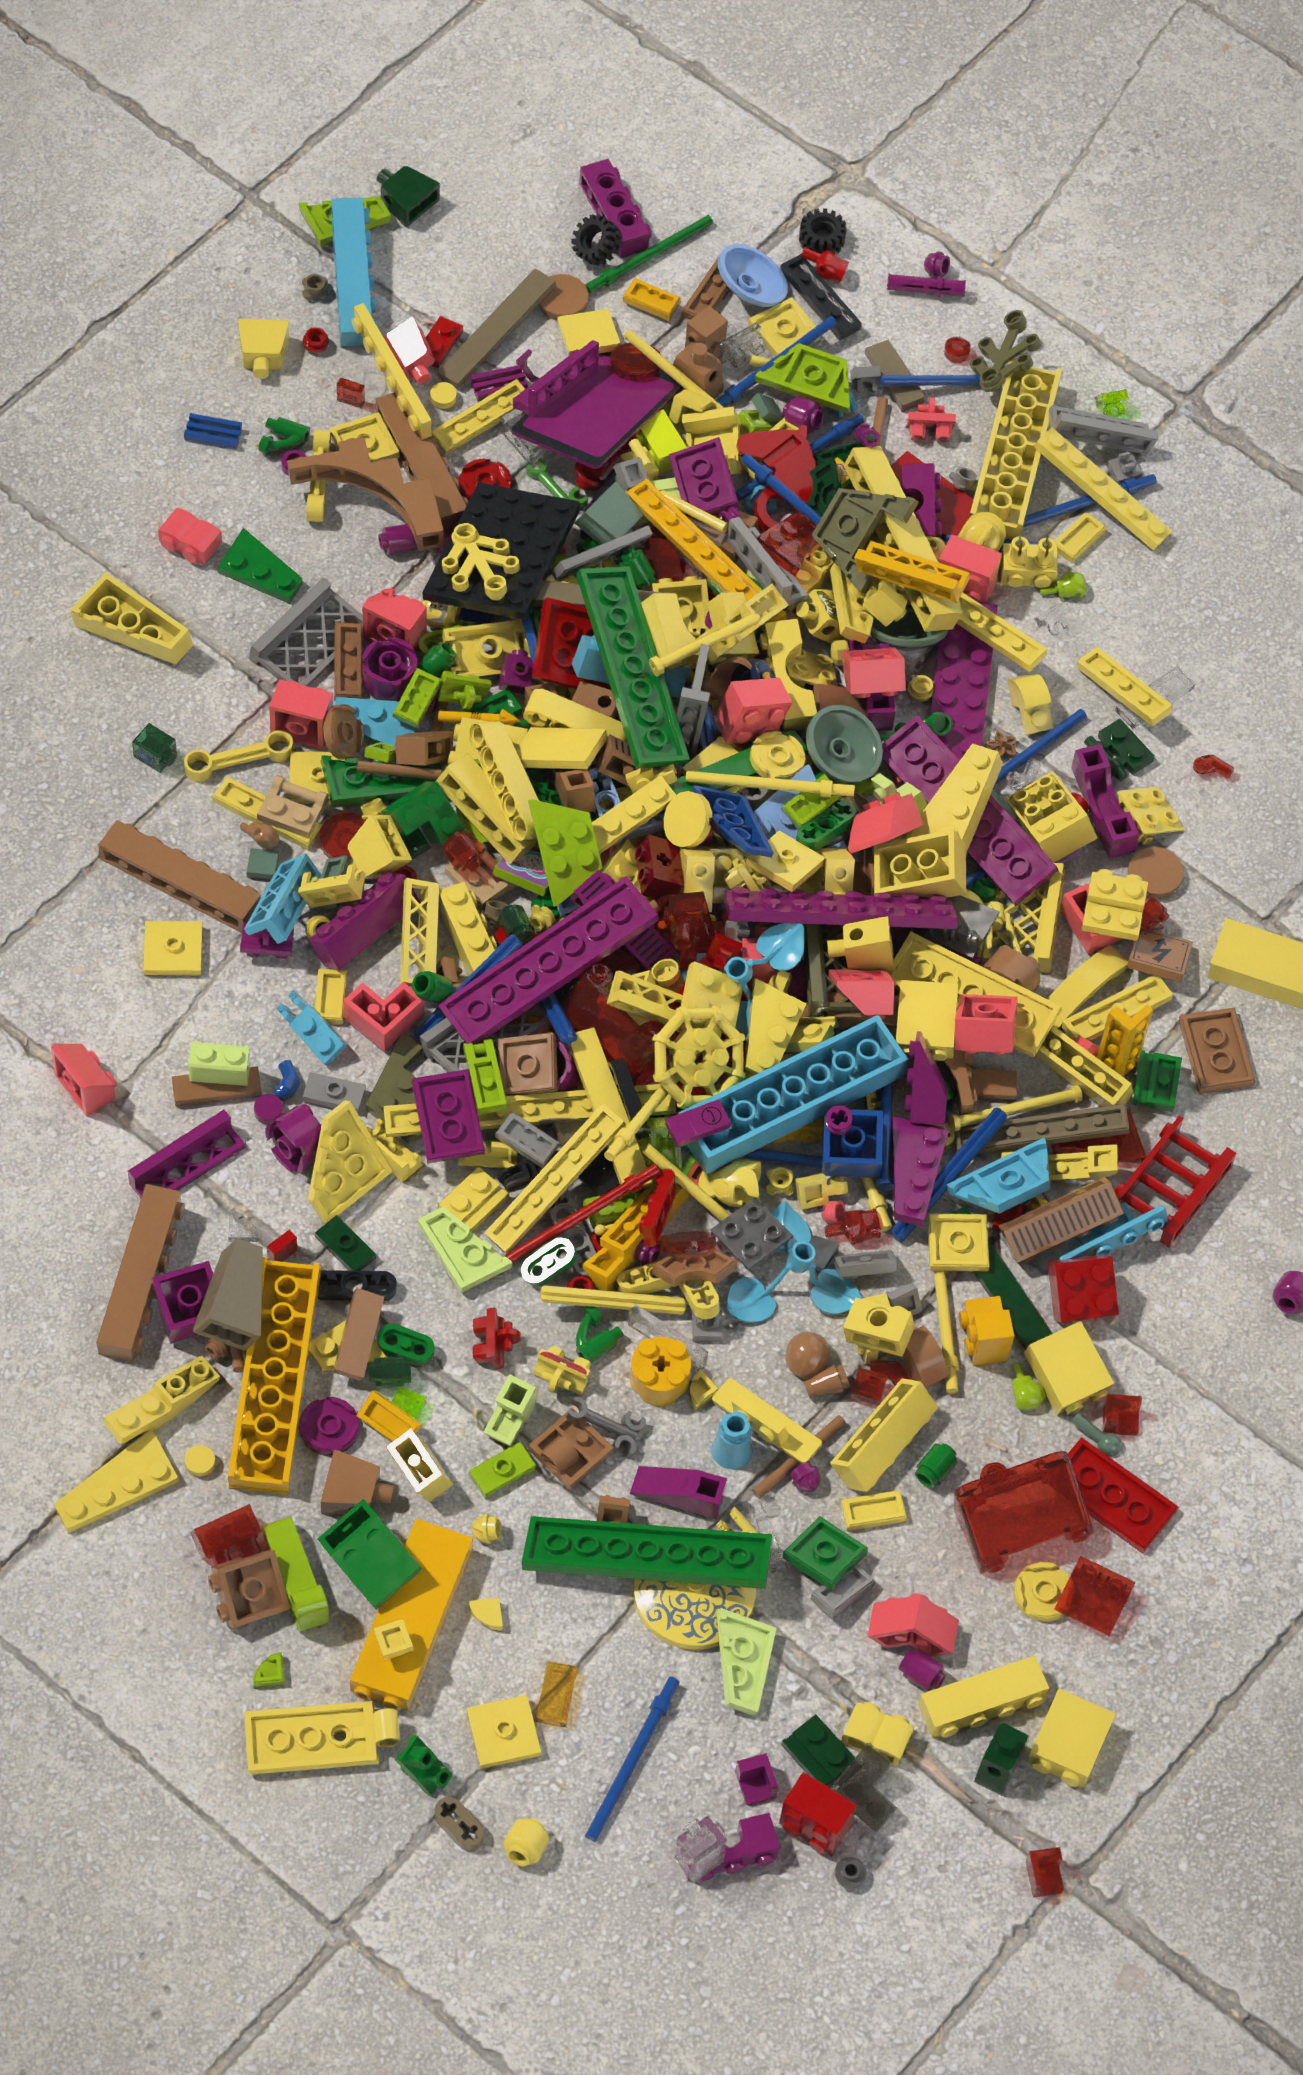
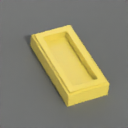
(1079, 537)
(330, 994)
(873, 1510)

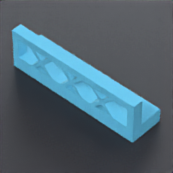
(281, 902)

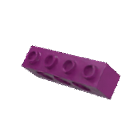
(613, 201)

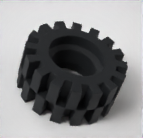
(823, 221)
(605, 247)

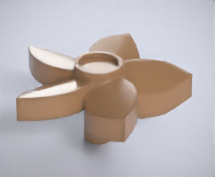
(1003, 744)

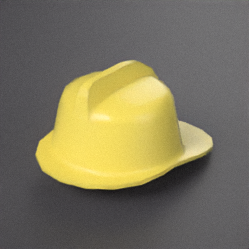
(985, 530)

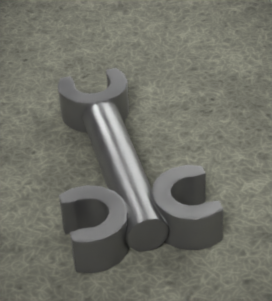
(626, 1430)

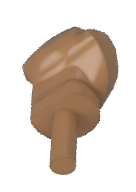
(262, 834)

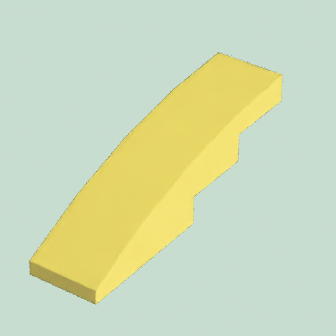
(765, 603)

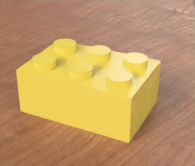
(921, 865)

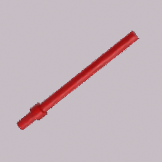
(631, 1184)

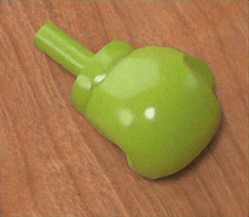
(1069, 585)
(1027, 1392)

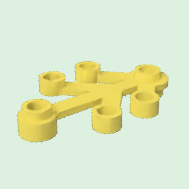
(467, 537)

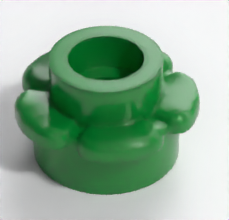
(984, 889)

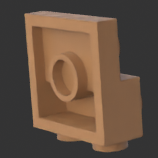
(249, 1589)

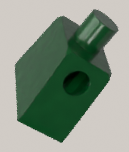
(408, 193)
(1003, 1754)

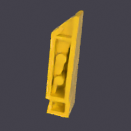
(622, 1239)

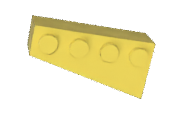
(131, 620)
(962, 795)

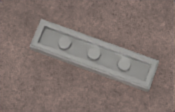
(601, 553)

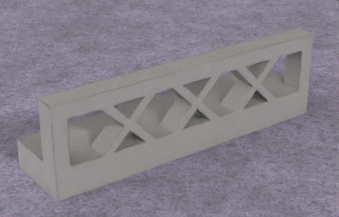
(1102, 429)
(760, 563)

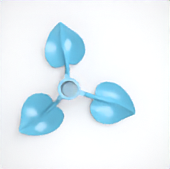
(779, 945)
(831, 1295)

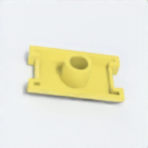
(468, 643)

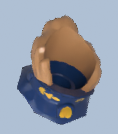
(732, 670)

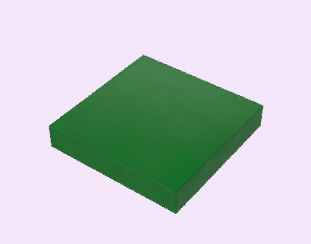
(825, 1553)

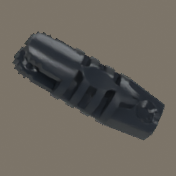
(519, 1175)

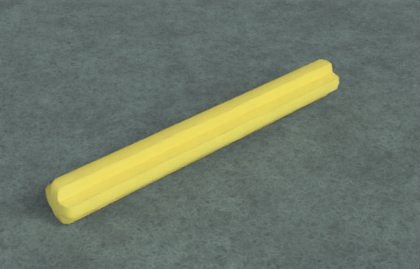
(612, 1299)

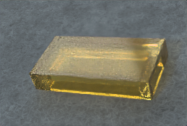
(556, 1694)

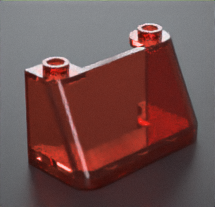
(616, 1029)
(1021, 1509)

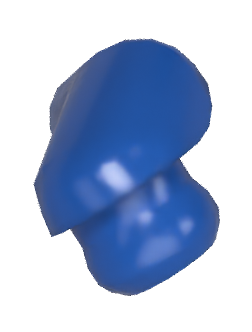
(290, 1081)

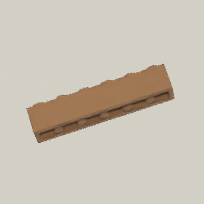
(423, 461)
(178, 875)
(142, 1260)

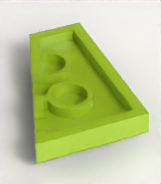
(320, 223)

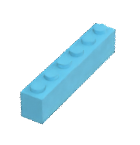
(351, 264)

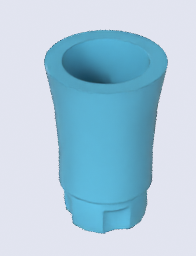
(733, 1443)

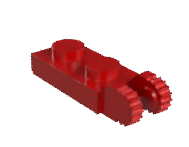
(658, 1208)

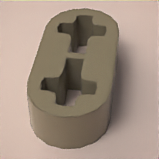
(464, 1818)

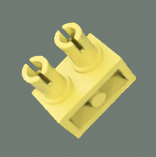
(1029, 563)

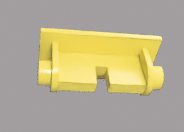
(496, 1156)

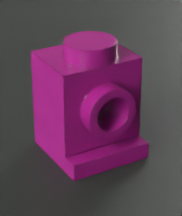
(510, 677)

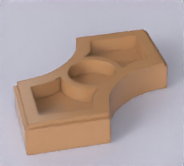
(707, 1266)

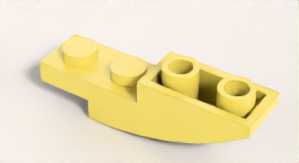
(814, 570)
(162, 1403)

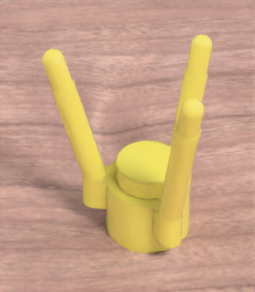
(1003, 918)

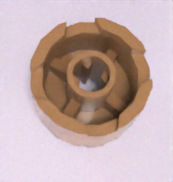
(1015, 967)

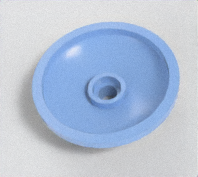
(752, 275)

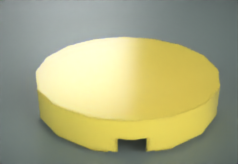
(777, 755)
(687, 819)
(1039, 1590)

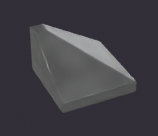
(824, 1252)

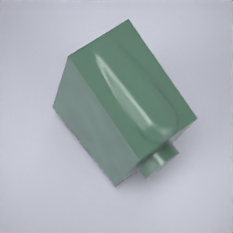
(610, 515)

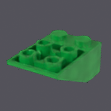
(369, 1553)

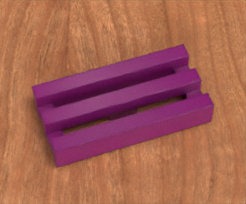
(496, 379)

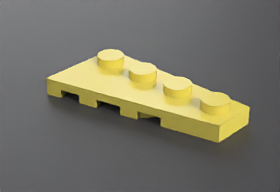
(853, 618)
(124, 1480)

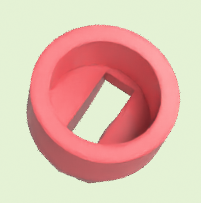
(833, 1212)

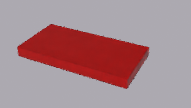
(955, 502)
(1119, 1497)

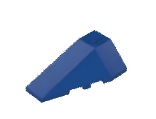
(735, 821)

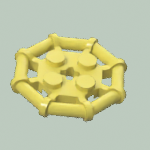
(700, 1040)

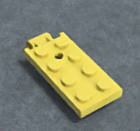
(305, 1736)

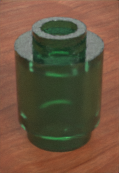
(516, 922)
(390, 1371)

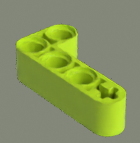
(304, 1595)

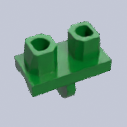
(423, 1766)

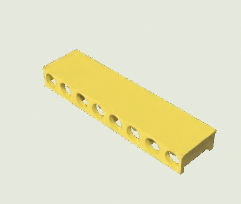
(1010, 455)
(1259, 962)

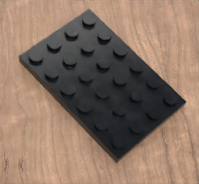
(535, 532)

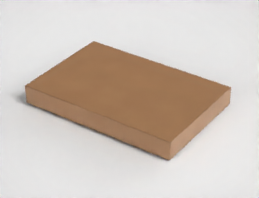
(1216, 1050)

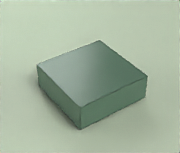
(767, 408)
(262, 863)

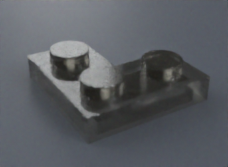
(859, 1784)

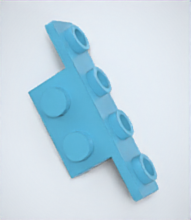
(1122, 1232)

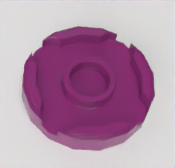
(329, 1426)

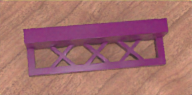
(558, 380)
(184, 1149)

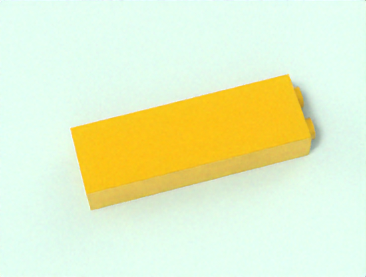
(423, 1607)

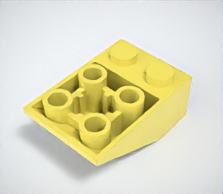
(1052, 817)

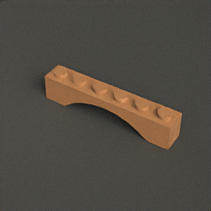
(573, 785)

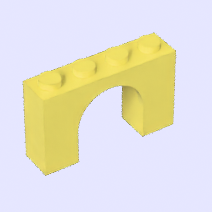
(671, 634)

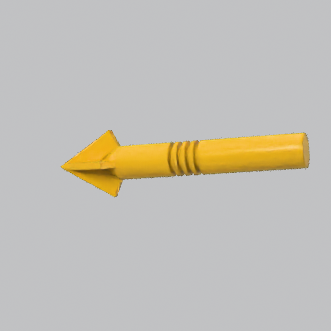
(456, 717)

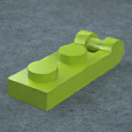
(485, 1077)

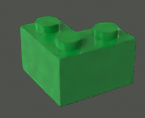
(426, 808)

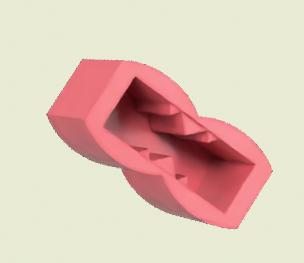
(189, 536)

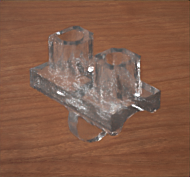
(738, 342)

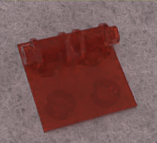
(1094, 1595)

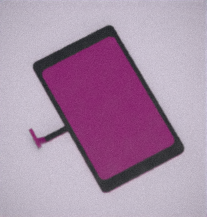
(596, 413)

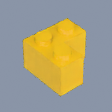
(987, 1330)

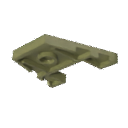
(850, 523)
(395, 1083)

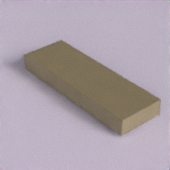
(890, 363)

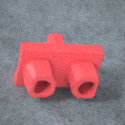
(930, 417)

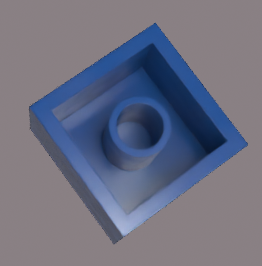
(858, 1150)

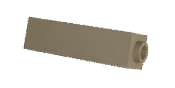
(234, 1297)

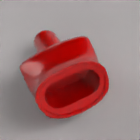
(827, 264)

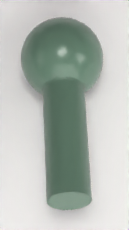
(1107, 1442)

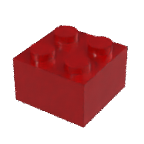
(1083, 1288)
(817, 1814)

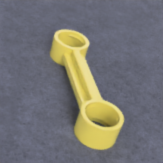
(317, 489)
(238, 756)

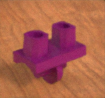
(264, 943)

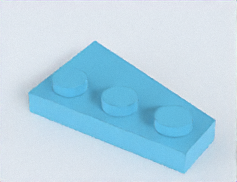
(378, 719)

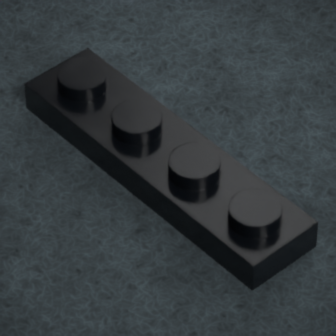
(820, 296)

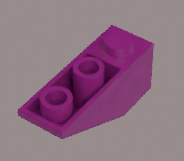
(929, 1089)
(681, 1488)

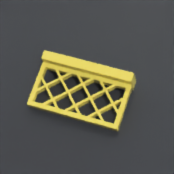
(1047, 923)

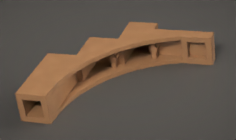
(383, 478)
(956, 1070)

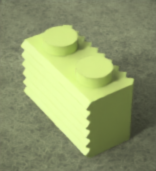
(219, 1063)

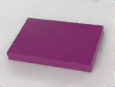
(705, 477)
(448, 1116)

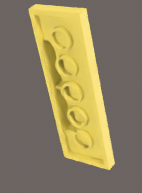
(929, 962)

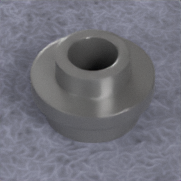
(850, 1881)

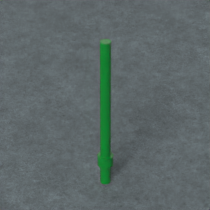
(610, 275)

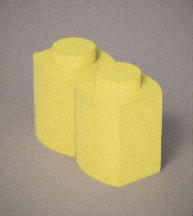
(883, 1731)

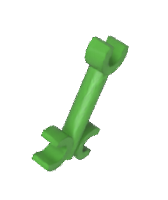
(542, 475)

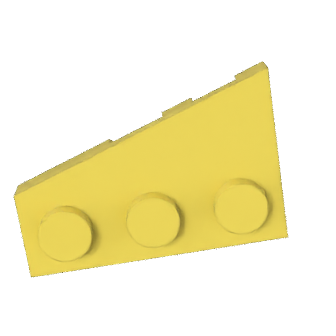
(770, 1027)

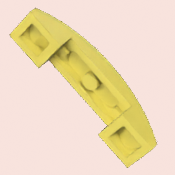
(1086, 981)
(1083, 1166)

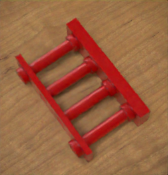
(1202, 1185)

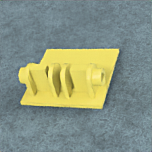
(811, 669)
(1150, 812)

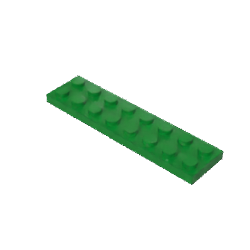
(625, 652)
(647, 1552)

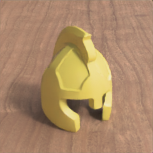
(733, 1183)

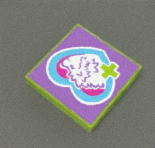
(525, 872)

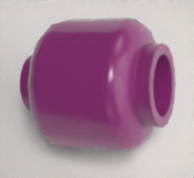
(803, 412)
(1289, 1292)

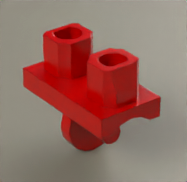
(498, 1336)

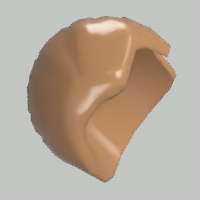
(807, 1355)

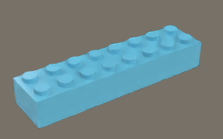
(800, 1090)

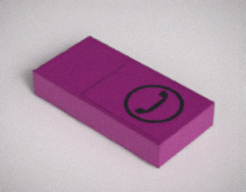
(697, 1123)

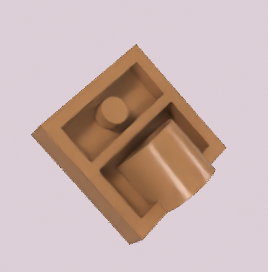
(570, 1450)

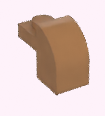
(924, 1358)

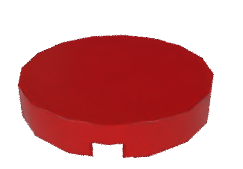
(484, 472)

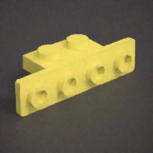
(768, 1421)

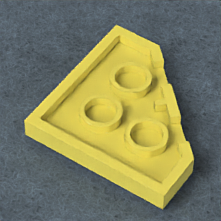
(345, 1163)

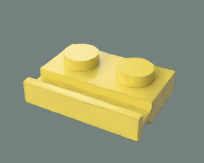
(811, 1032)
(475, 1199)

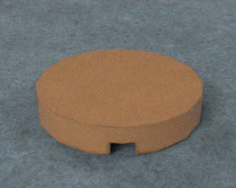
(567, 297)
(343, 731)
(1159, 869)

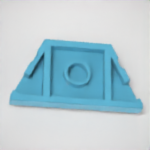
(1006, 1180)

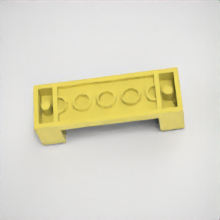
(707, 864)

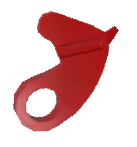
(790, 459)

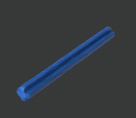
(957, 1165)

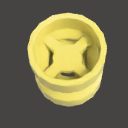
(668, 974)

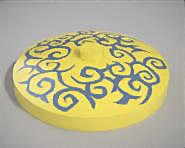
(686, 1612)

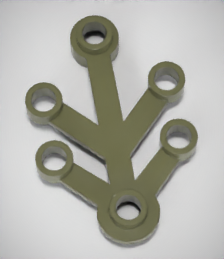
(993, 378)

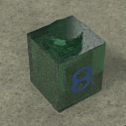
(154, 748)

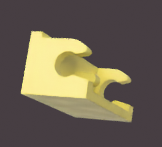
(332, 889)
(399, 1157)

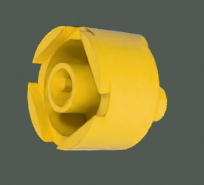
(655, 1356)

